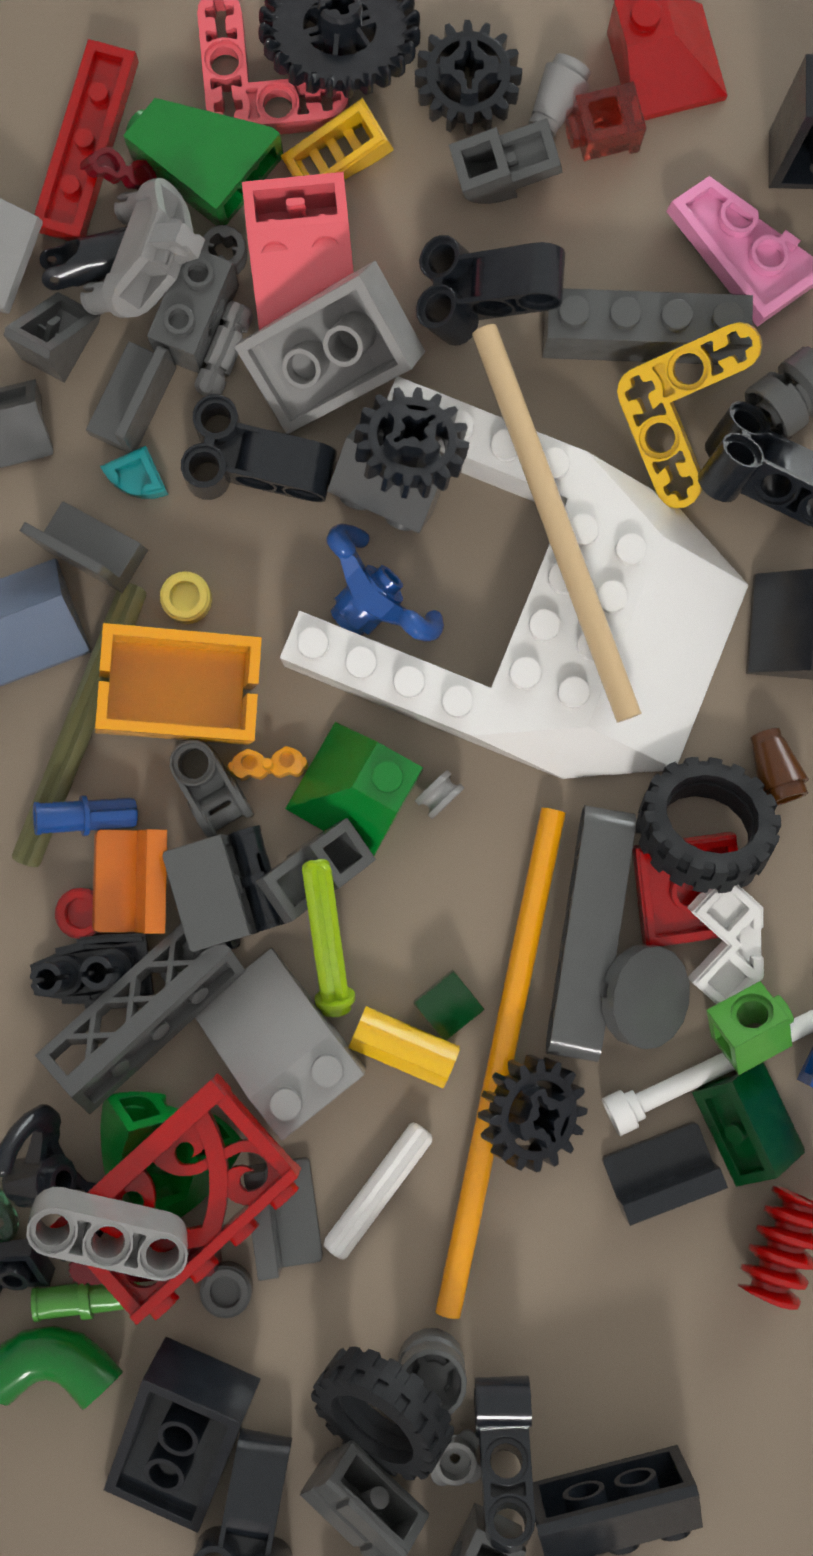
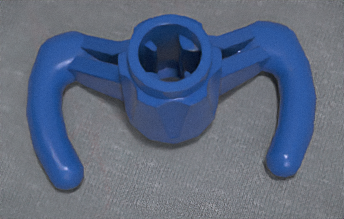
(373, 592)

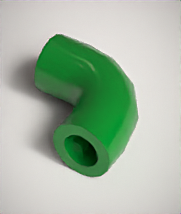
(58, 1357)

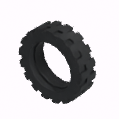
(688, 863)
(421, 1426)

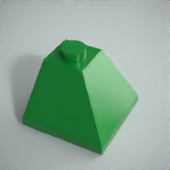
(357, 782)

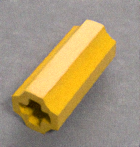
(404, 1047)

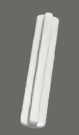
(378, 1191)

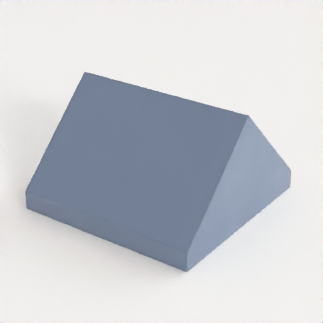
(37, 622)

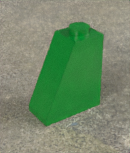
(203, 154)

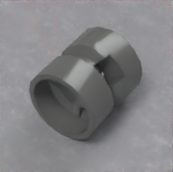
(786, 395)
(439, 1363)

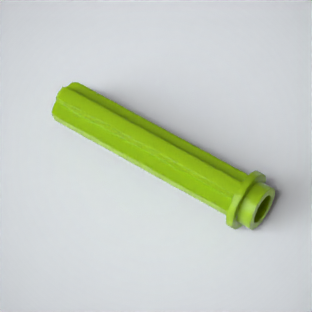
(334, 994)

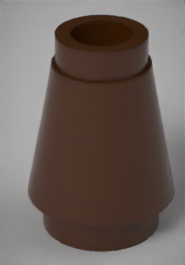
(778, 767)

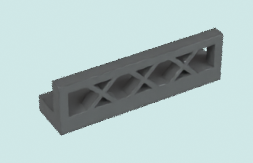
(144, 1030)

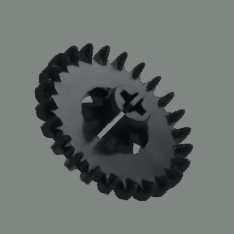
(340, 34)

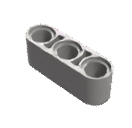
(126, 1254)

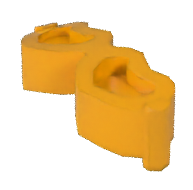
(254, 765)

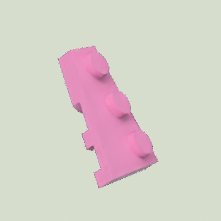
(742, 248)

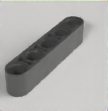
(590, 932)

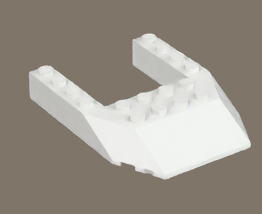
(659, 588)

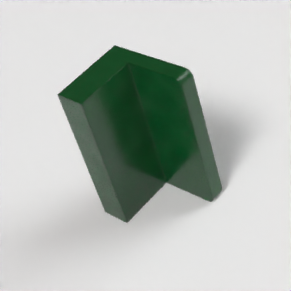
(750, 1125)

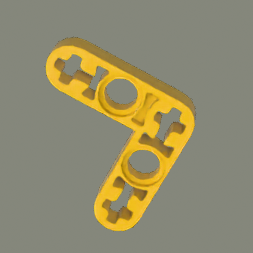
(670, 388)

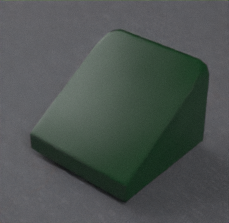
(448, 1005)

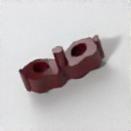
(112, 167)

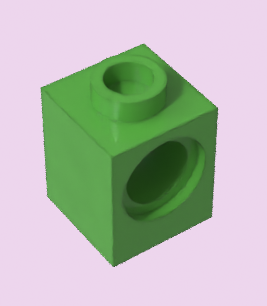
(751, 1046)

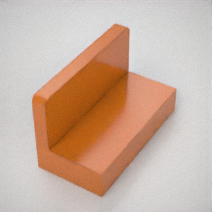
(129, 881)

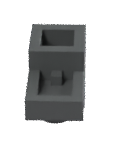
(497, 165)
(338, 845)

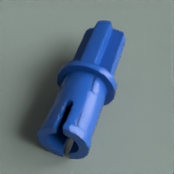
(84, 815)

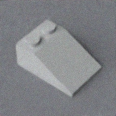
(331, 348)
(279, 1045)

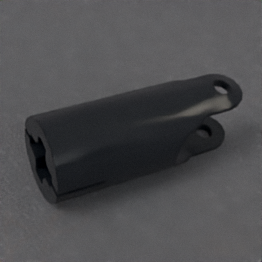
(81, 259)

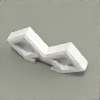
(737, 958)

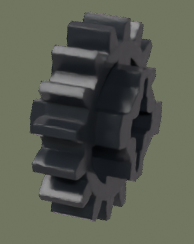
(492, 74)
(411, 443)
(532, 1113)

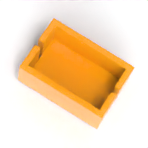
(177, 684)

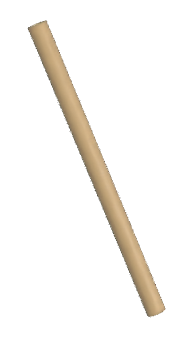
(556, 523)

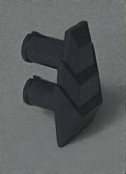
(89, 968)

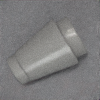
(557, 91)

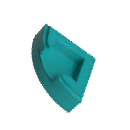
(136, 475)

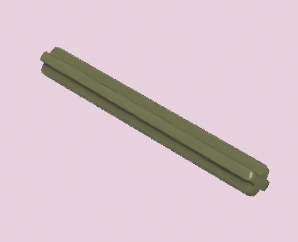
(75, 732)

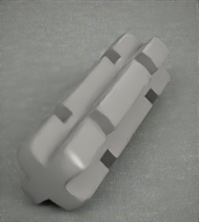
(222, 353)

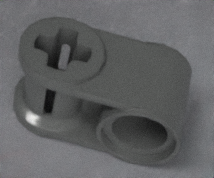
(209, 790)

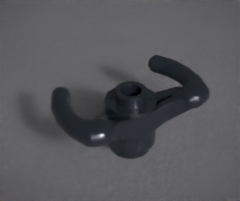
(44, 1162)

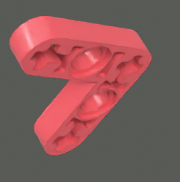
(248, 96)

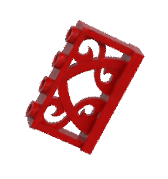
(197, 1126)

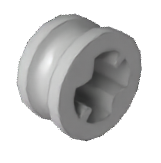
(439, 794)

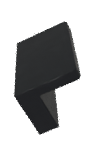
(663, 1173)

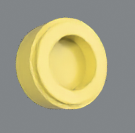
(186, 597)

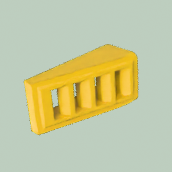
(342, 125)

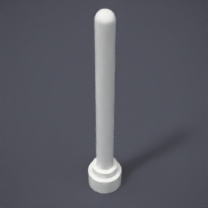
(629, 1108)

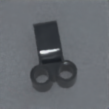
(486, 285)
(255, 457)
(758, 464)
(502, 1424)
(252, 1499)

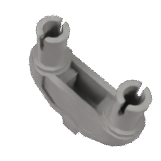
(150, 254)

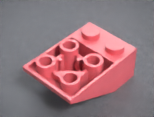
(296, 239)

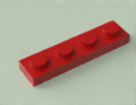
(88, 125)

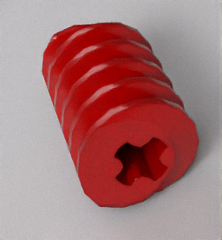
(783, 1251)

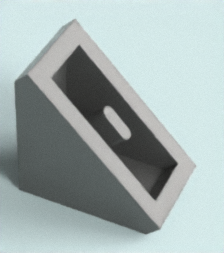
(52, 335)

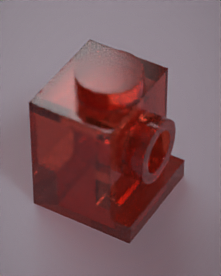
(610, 108)

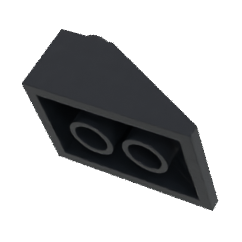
(181, 1433)

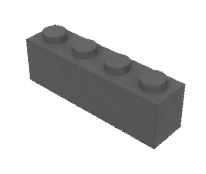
(642, 324)

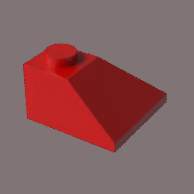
(666, 54)

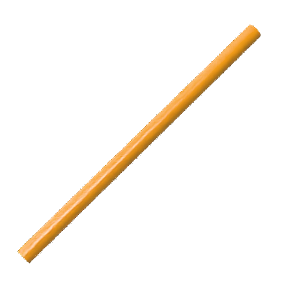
(502, 1050)

